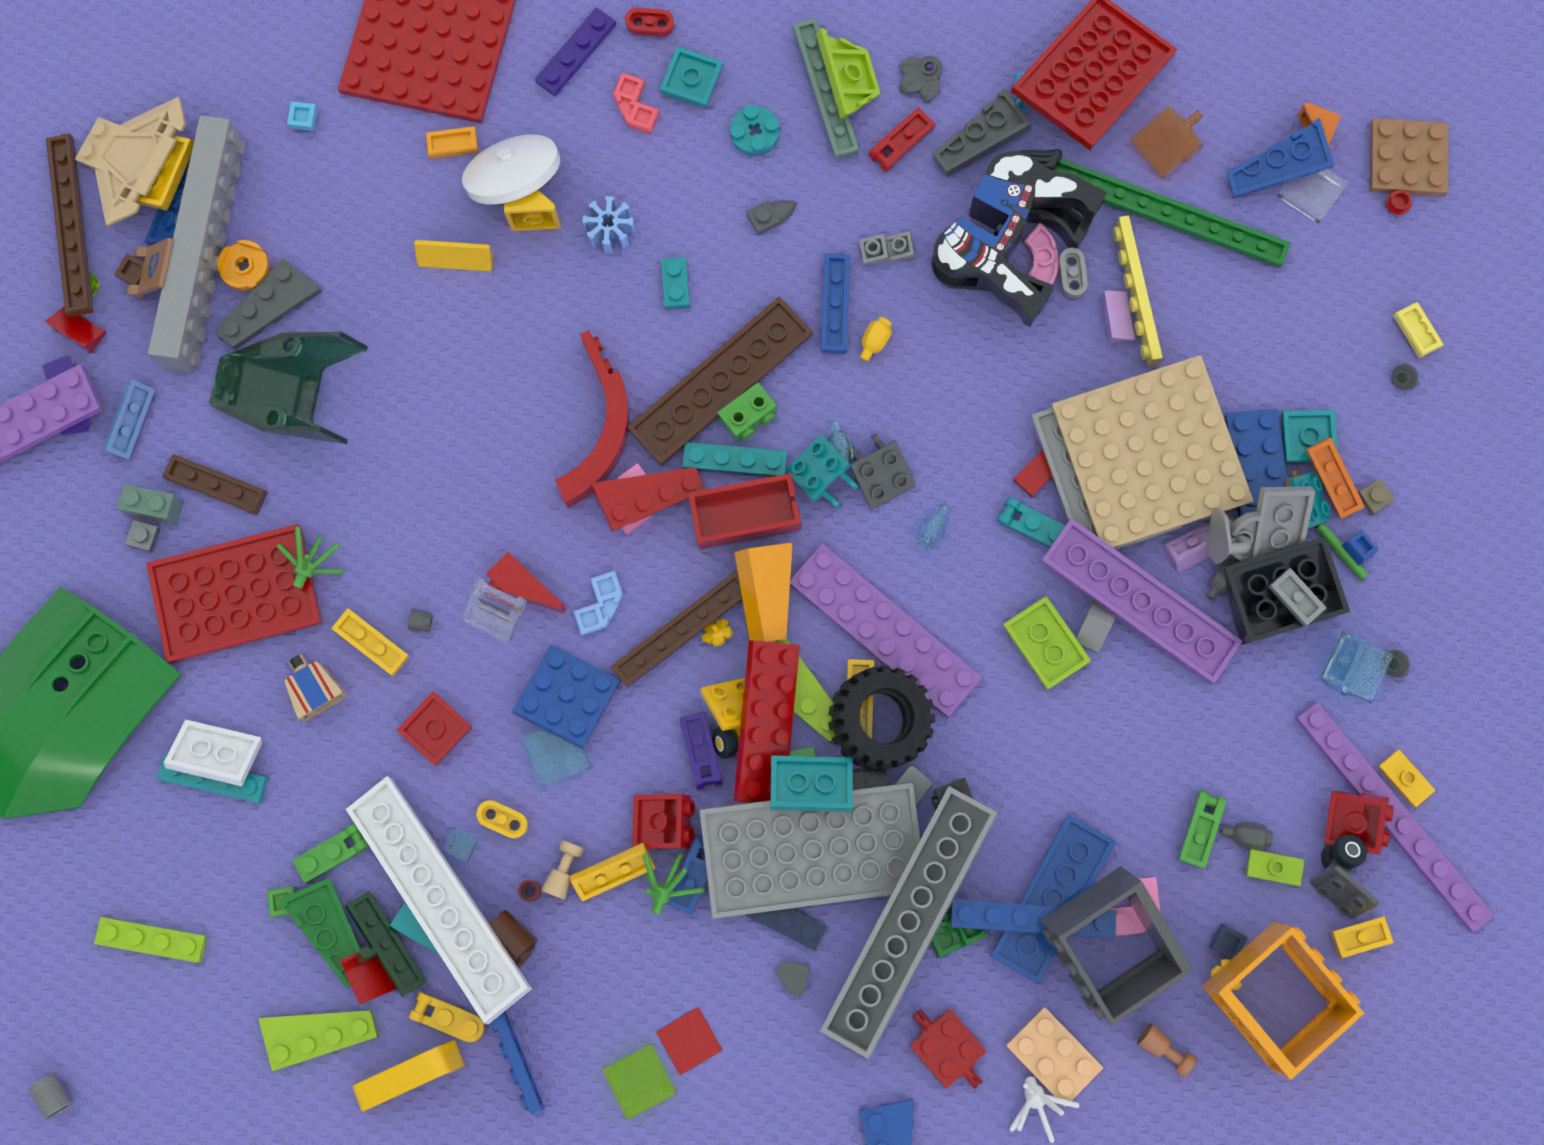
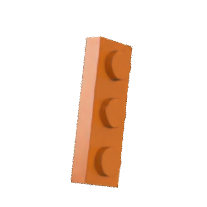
(1334, 478)

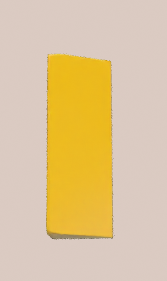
(454, 255)

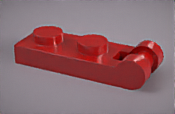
(902, 139)

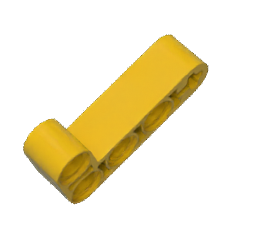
(408, 1075)

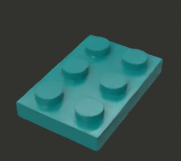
(811, 783)

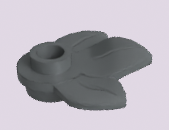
(919, 79)

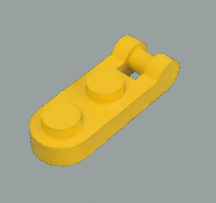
(448, 1018)

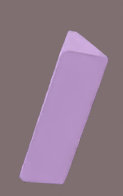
(1117, 316)
(1188, 548)

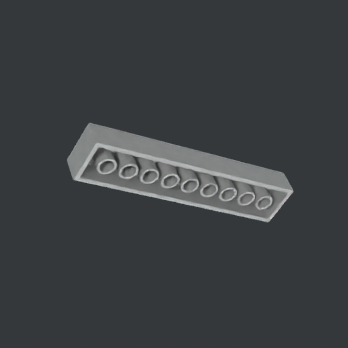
(197, 245)
(909, 922)

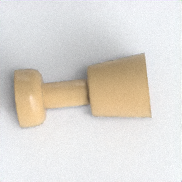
(558, 880)

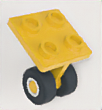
(726, 704)

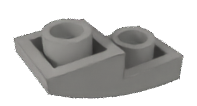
(887, 249)

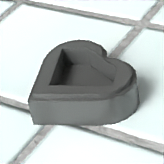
(794, 977)

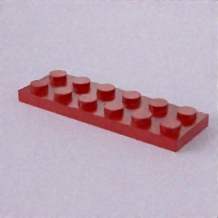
(765, 716)

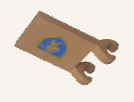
(153, 269)

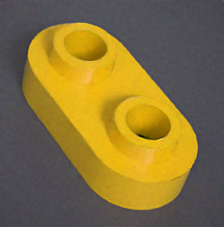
(502, 820)

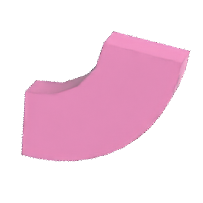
(1043, 253)

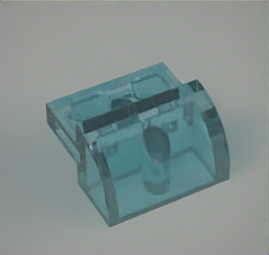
(1356, 667)

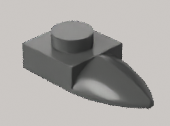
(770, 215)

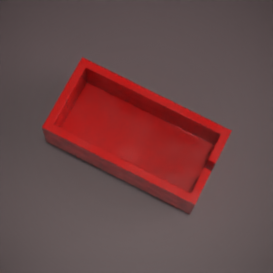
(744, 511)

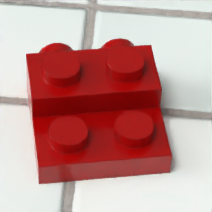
(1360, 816)
(663, 821)

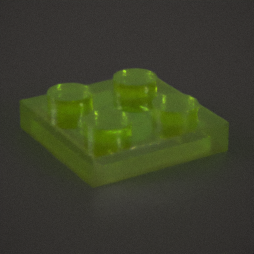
(639, 1081)

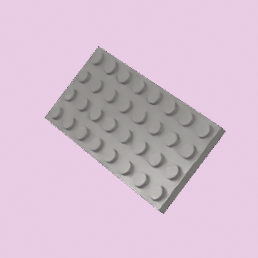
(807, 858)

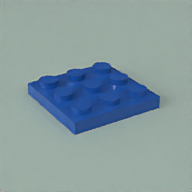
(566, 696)

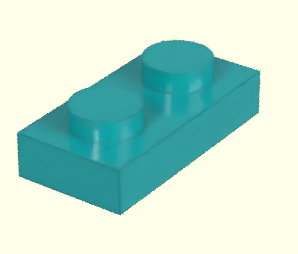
(675, 283)

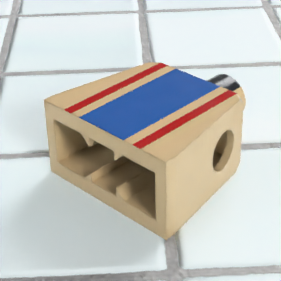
(312, 688)

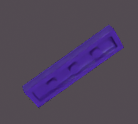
(575, 51)

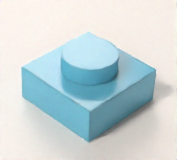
(302, 116)

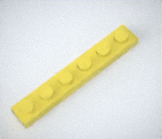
(1139, 299)

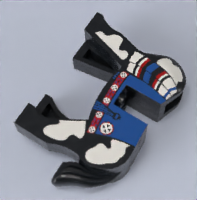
(1012, 192)

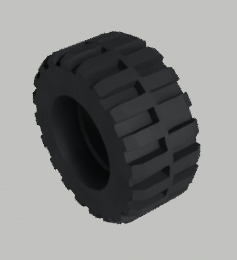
(914, 711)

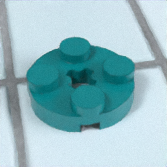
(758, 143)

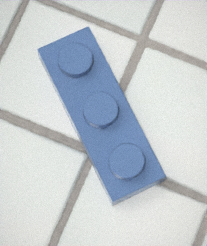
(128, 419)

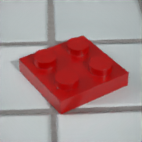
(434, 728)

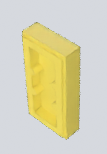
(1418, 330)

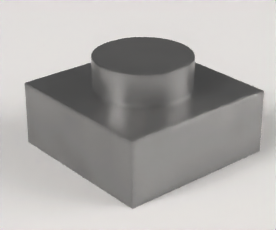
(142, 536)

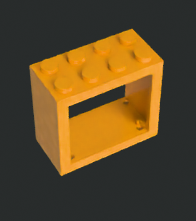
(1314, 1036)

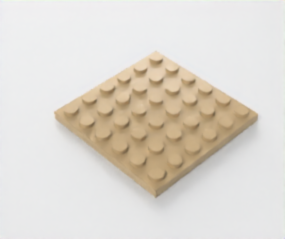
(1152, 452)

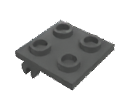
(882, 473)

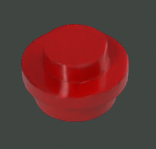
(1398, 202)

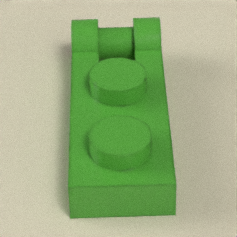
(1202, 830)
(330, 854)

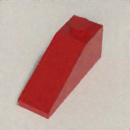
(514, 579)

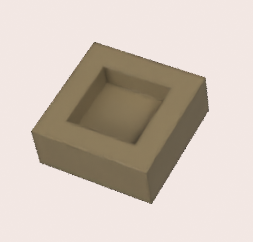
(1376, 496)

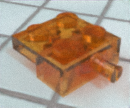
(1168, 140)

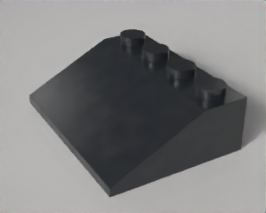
(1259, 611)

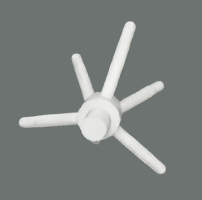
(1037, 1099)

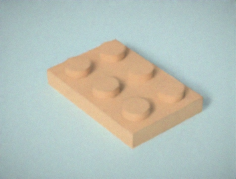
(1054, 1056)

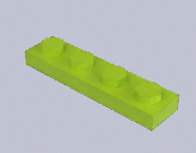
(150, 939)

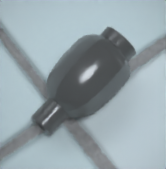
(1218, 580)
(1249, 835)

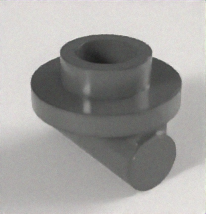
(1405, 377)
(1399, 665)

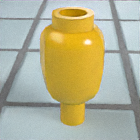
(875, 337)

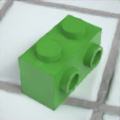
(748, 413)

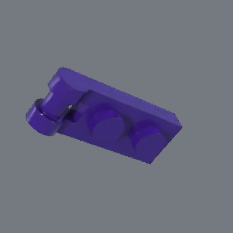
(700, 749)

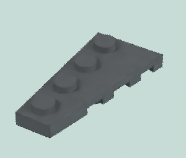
(989, 130)
(267, 303)

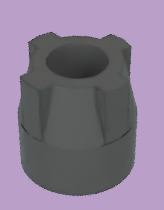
(420, 620)

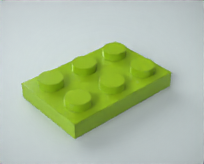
(1046, 643)

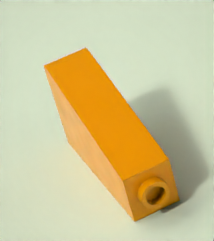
(765, 590)

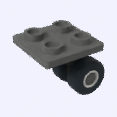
(1336, 880)

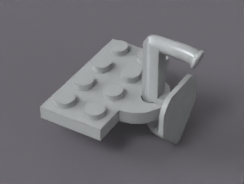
(1276, 524)

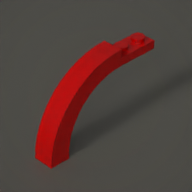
(610, 446)

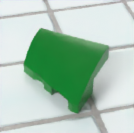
(951, 938)

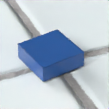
(1360, 547)

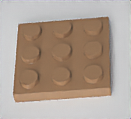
(1409, 157)

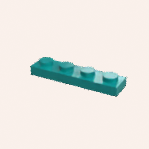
(734, 459)
(252, 788)

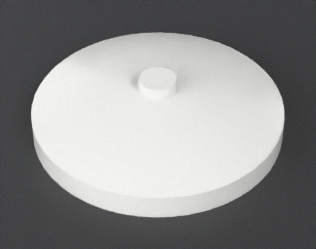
(511, 169)

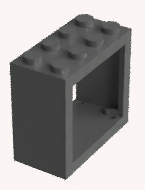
(1141, 981)

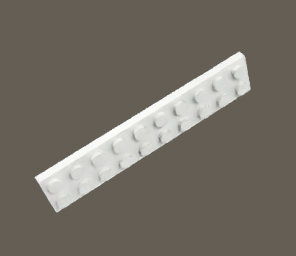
(438, 900)

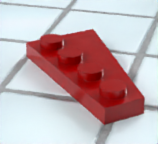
(641, 496)

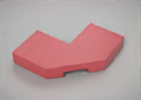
(635, 114)

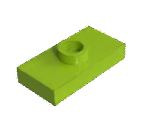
(1274, 867)

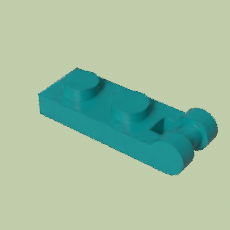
(1031, 524)

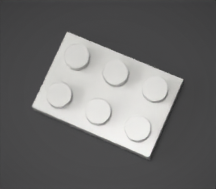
(213, 752)

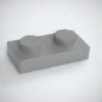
(1297, 597)

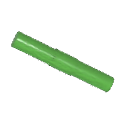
(1336, 546)

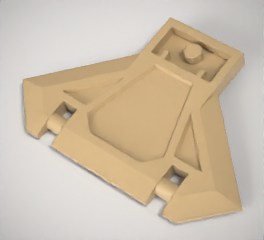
(130, 156)

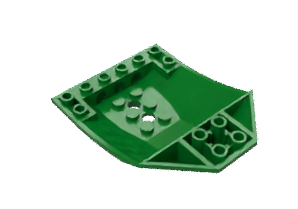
(65, 740)

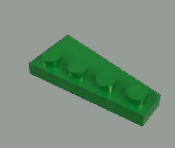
(324, 923)

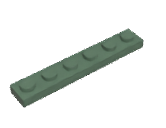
(838, 130)

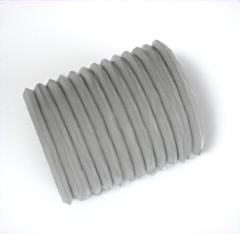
(49, 1096)

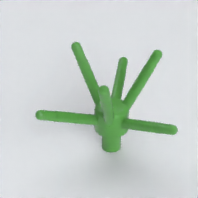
(304, 567)
(663, 891)

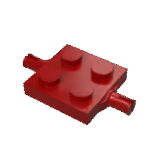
(947, 1048)

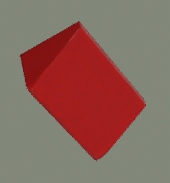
(77, 329)

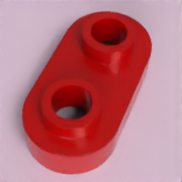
(650, 20)

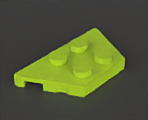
(848, 72)

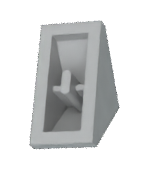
(1095, 627)

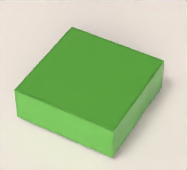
(275, 906)

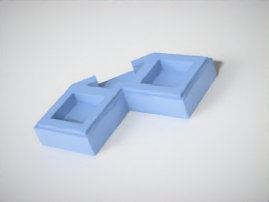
(598, 616)

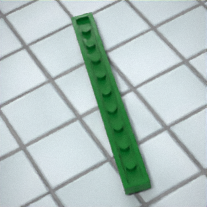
(1183, 217)

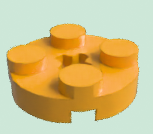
(238, 253)

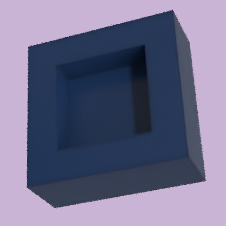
(1227, 941)

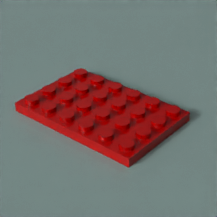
(1093, 71)
(230, 595)

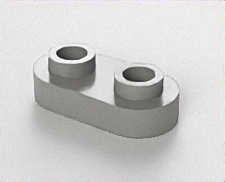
(1073, 274)

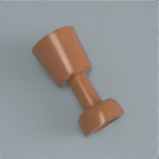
(1158, 1044)

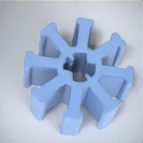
(600, 218)

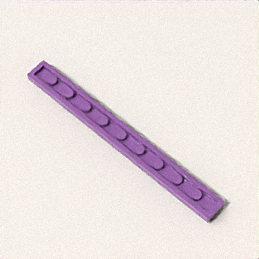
(1403, 827)

